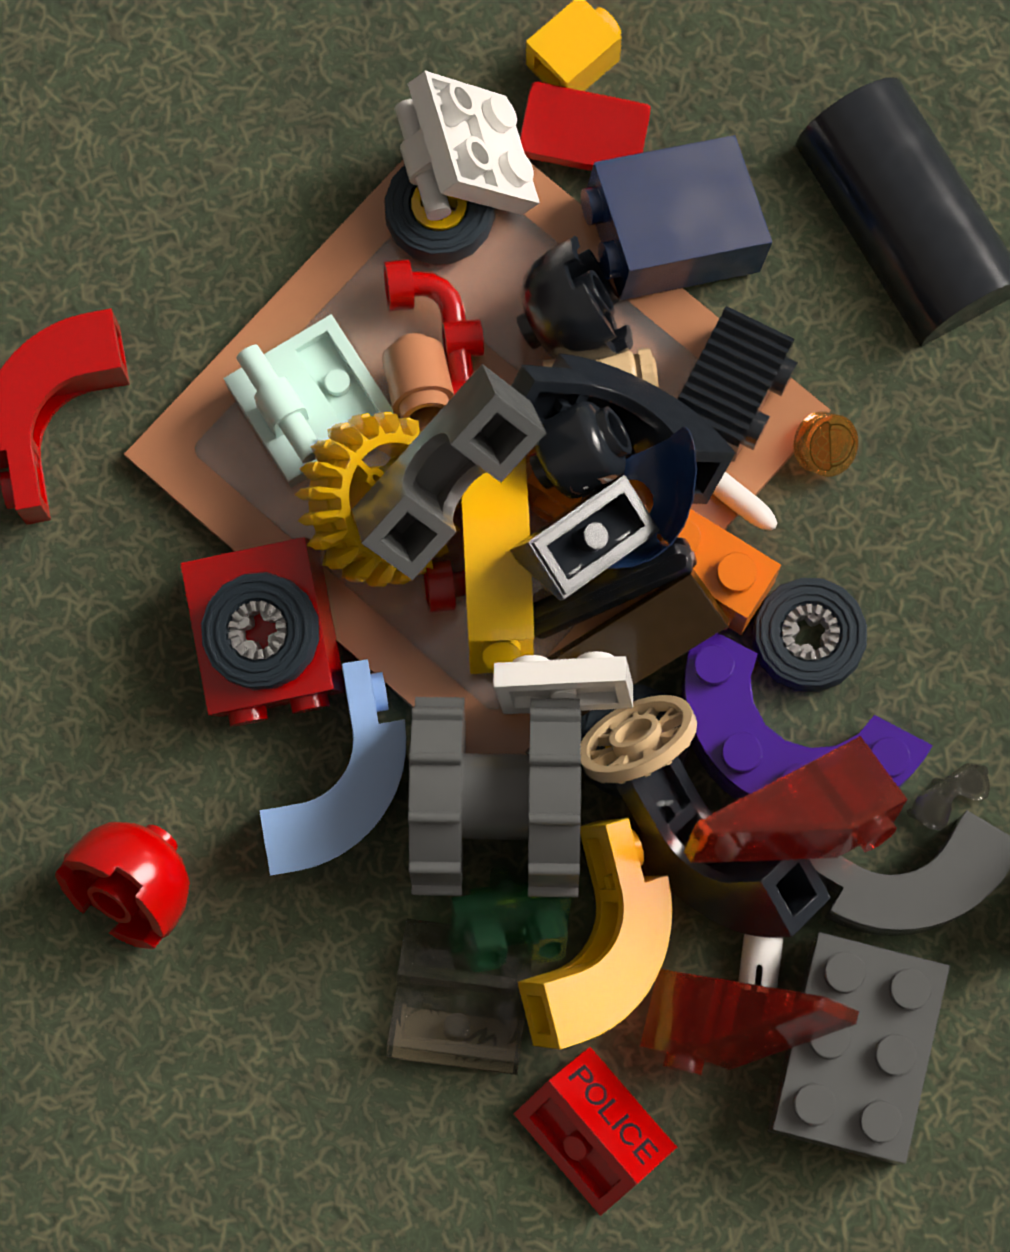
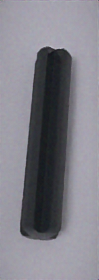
(612, 589)

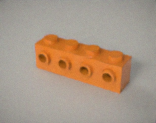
(726, 565)

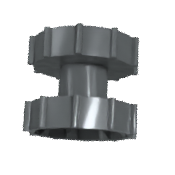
(494, 796)

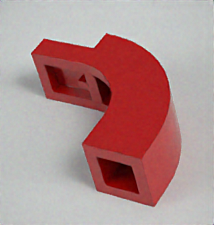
(35, 382)

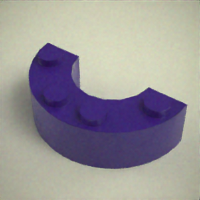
(738, 744)

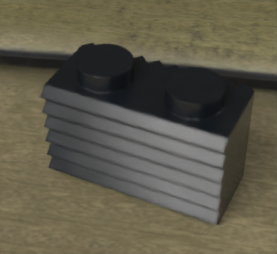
(736, 376)

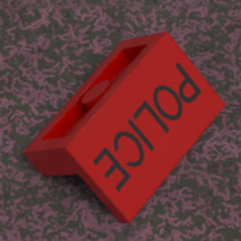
(595, 1130)

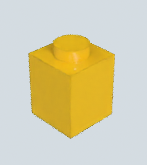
(575, 46)

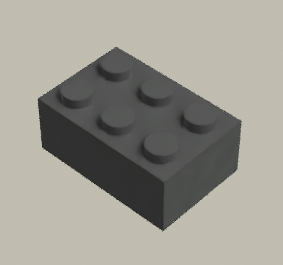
(867, 1080)

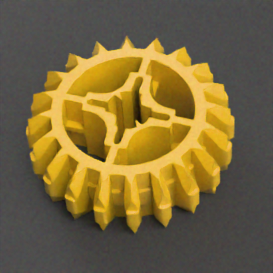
(342, 481)

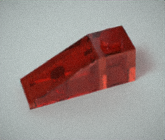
(807, 814)
(732, 1022)

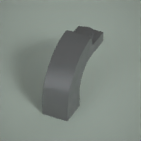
(954, 882)

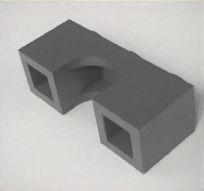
(414, 501)

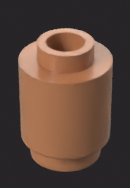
(417, 377)

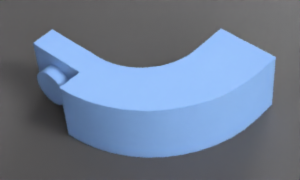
(340, 818)

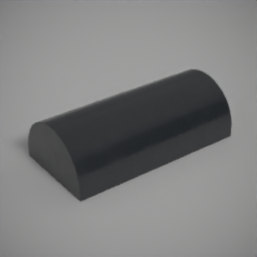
(907, 208)

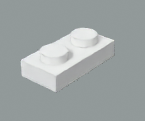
(593, 678)

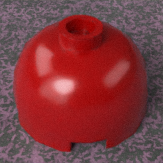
(129, 877)

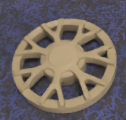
(638, 739)

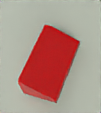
(581, 126)

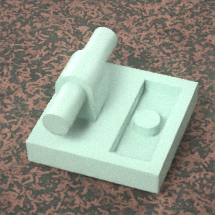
(302, 392)

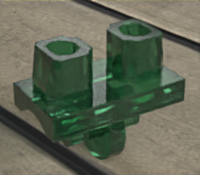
(504, 917)

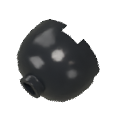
(571, 306)

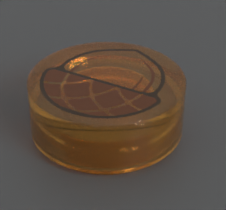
(825, 443)

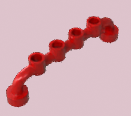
(461, 342)

